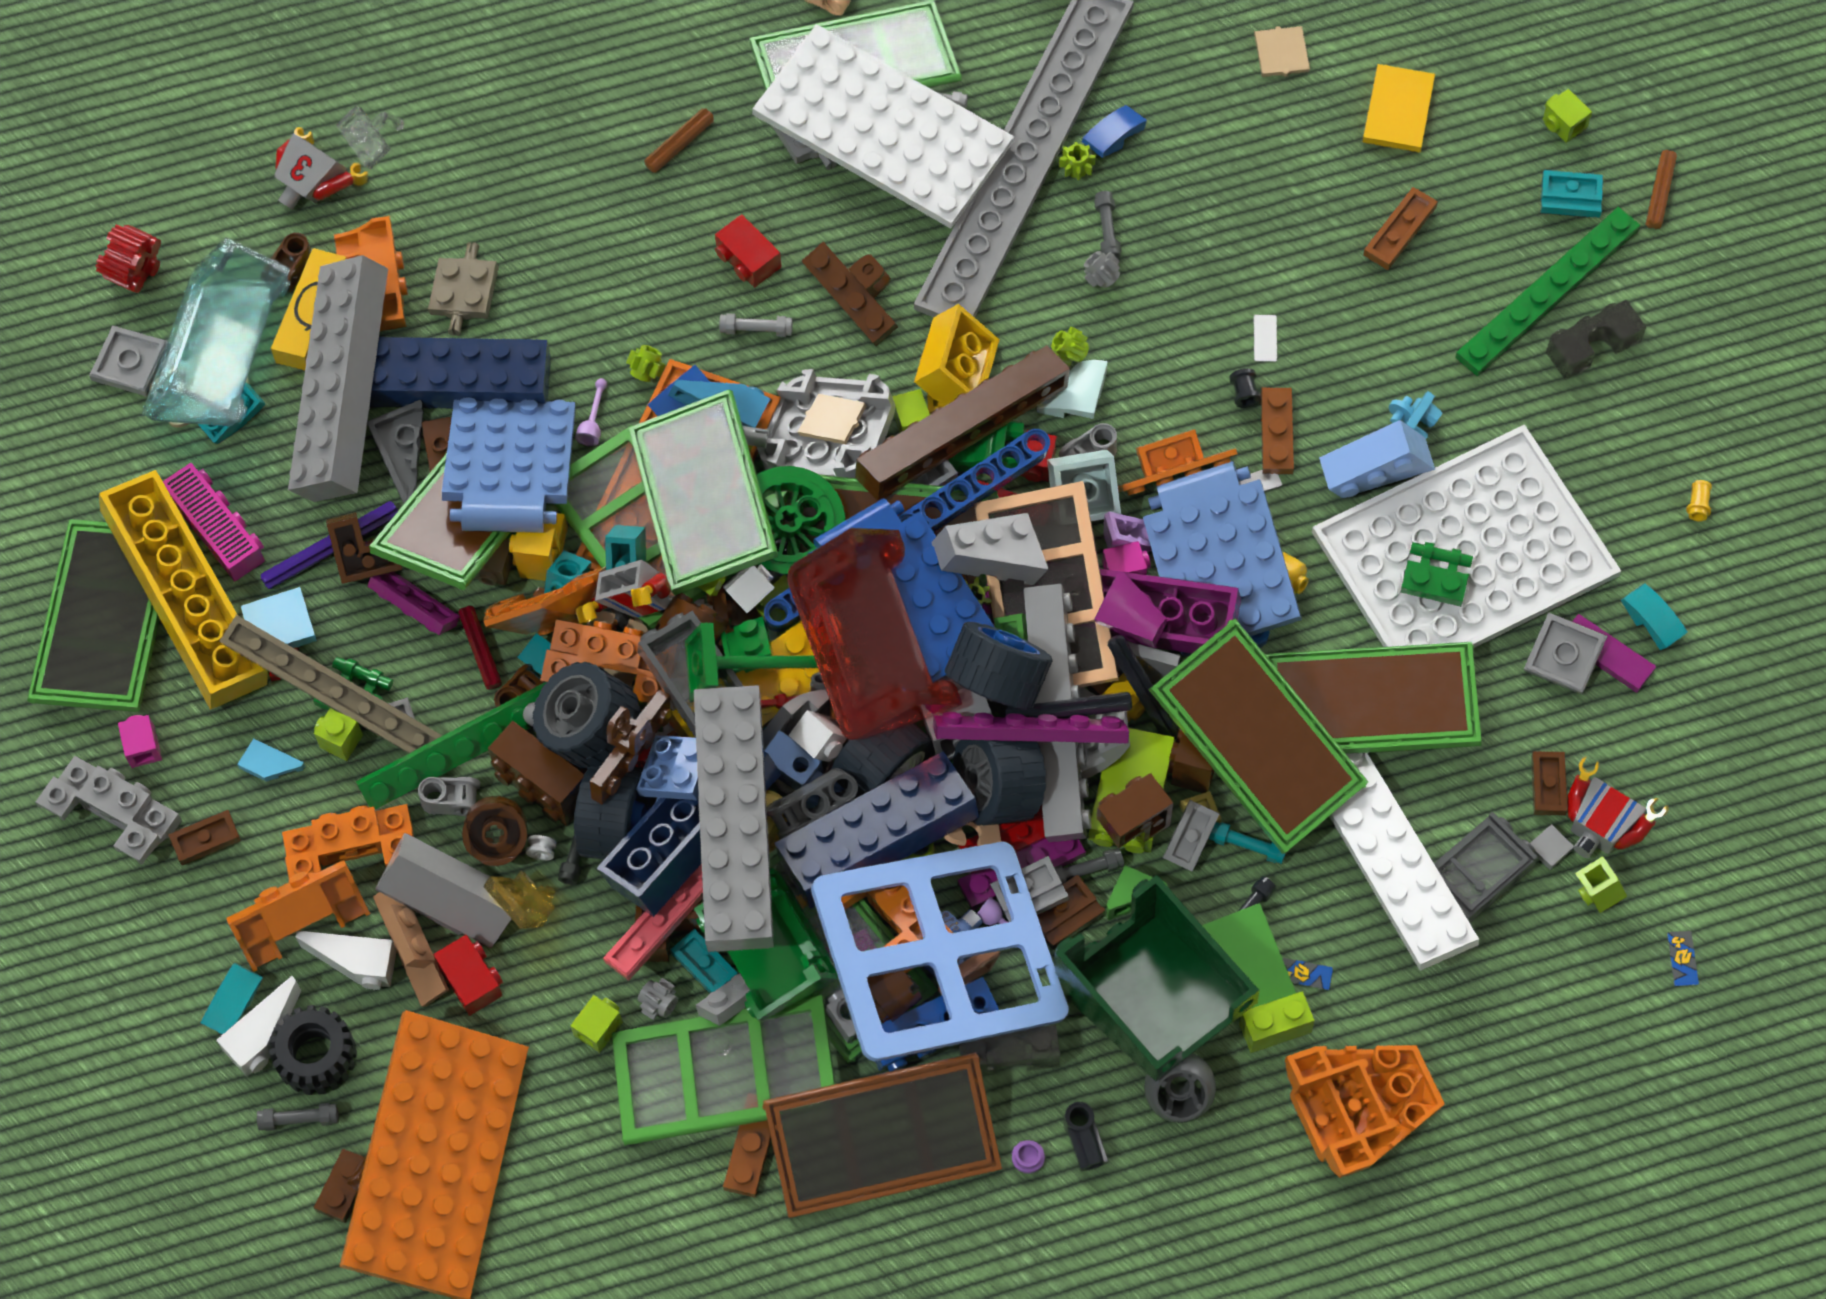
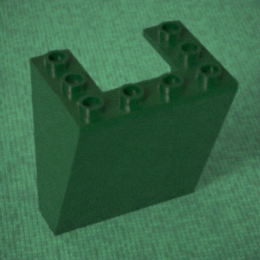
(1155, 981)

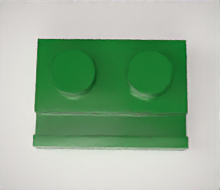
(748, 639)

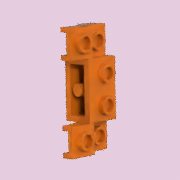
(377, 243)
(602, 648)
(346, 837)
(293, 907)
(896, 909)

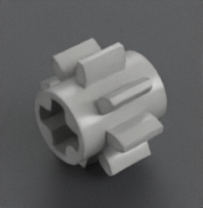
(1102, 269)
(657, 999)

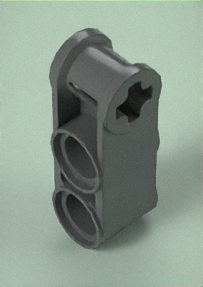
(794, 804)

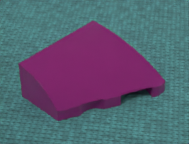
(1131, 612)

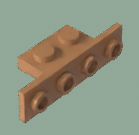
(412, 949)

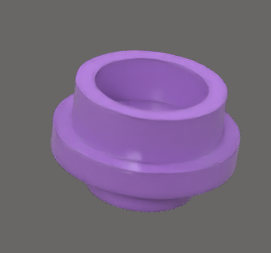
(1028, 1156)

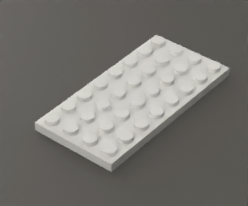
(883, 126)

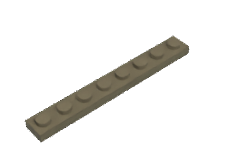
(326, 686)

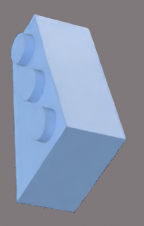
(1377, 460)

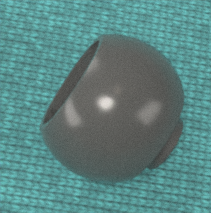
(1184, 1101)

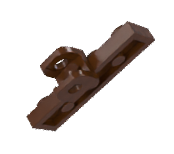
(854, 289)
(630, 740)

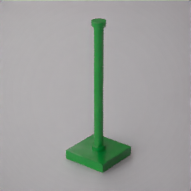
(703, 662)

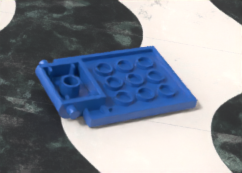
(933, 598)

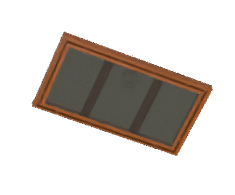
(882, 1134)

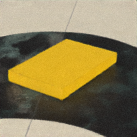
(1398, 108)

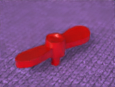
(778, 701)

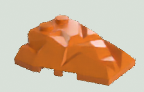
(1360, 1101)

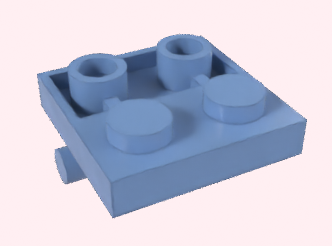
(670, 769)

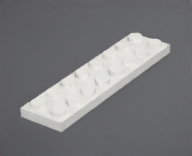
(1401, 871)

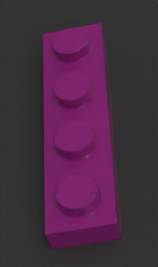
(977, 885)

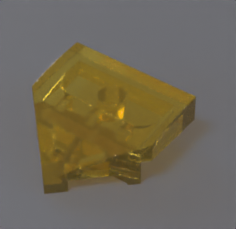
(522, 899)

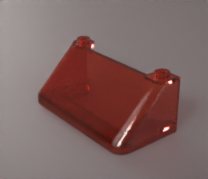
(865, 634)

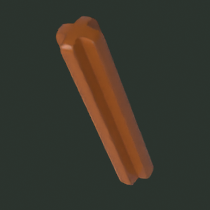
(679, 140)
(1661, 189)

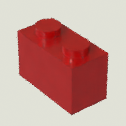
(747, 251)
(468, 974)

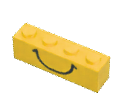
(293, 336)

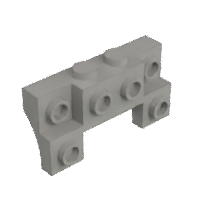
(114, 800)

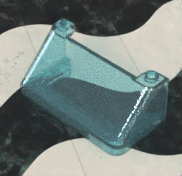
(215, 337)

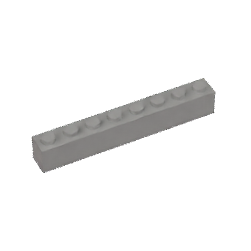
(1065, 789)

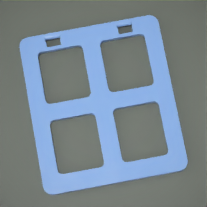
(937, 950)

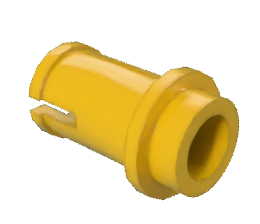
(1699, 504)

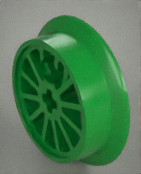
(817, 494)

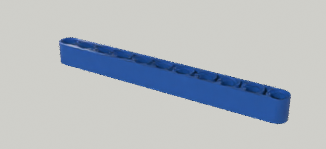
(945, 504)

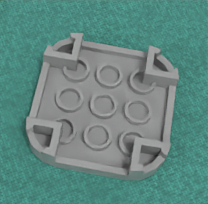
(822, 456)

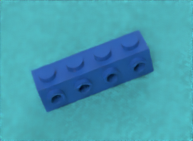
(932, 1013)

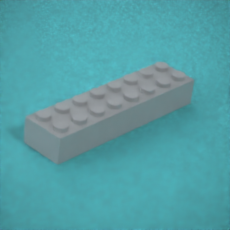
(338, 379)
(733, 819)

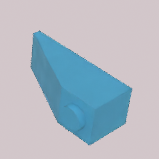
(749, 400)

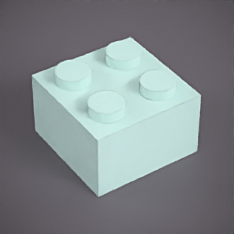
(1097, 473)

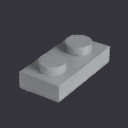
(1190, 835)
(724, 1002)

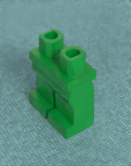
(987, 446)

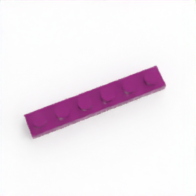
(1021, 728)

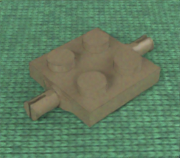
(463, 288)

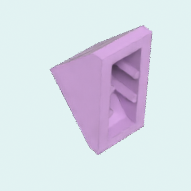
(1125, 529)

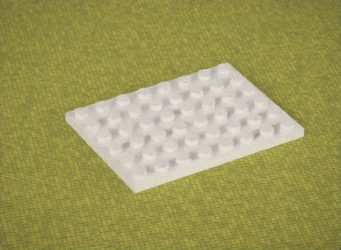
(1492, 504)

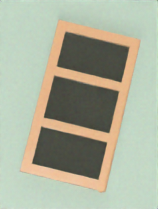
(1068, 545)

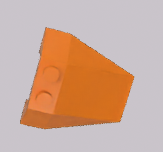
(540, 612)

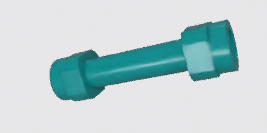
(1221, 833)

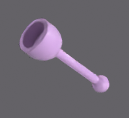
(588, 431)
(991, 912)

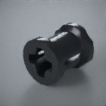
(1245, 388)

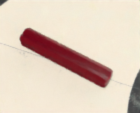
(480, 647)

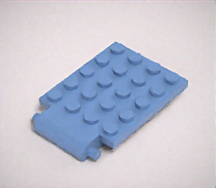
(508, 463)
(1224, 537)

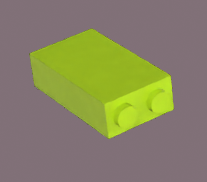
(1145, 755)

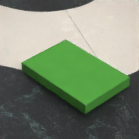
(1253, 948)

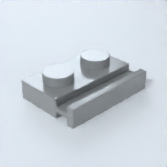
(1043, 886)

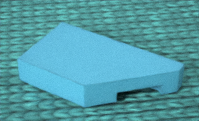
(267, 762)

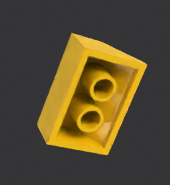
(955, 355)

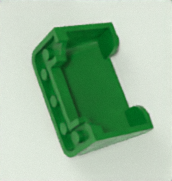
(790, 969)

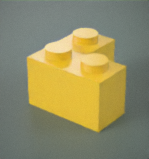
(538, 551)

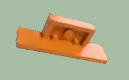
(1172, 456)

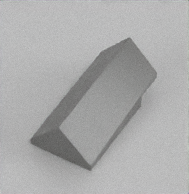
(443, 891)

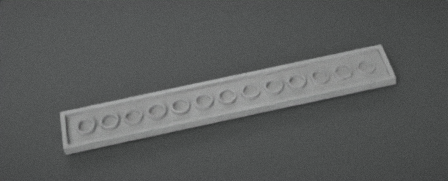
(1039, 131)

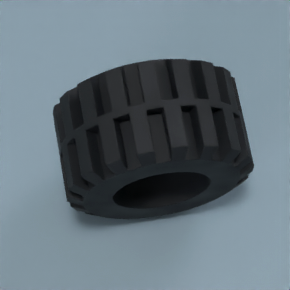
(301, 1028)

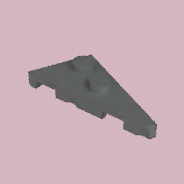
(399, 444)

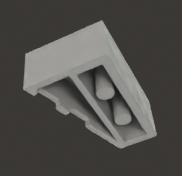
(992, 547)

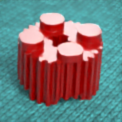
(129, 257)

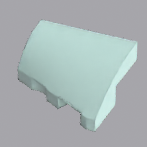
(1082, 393)

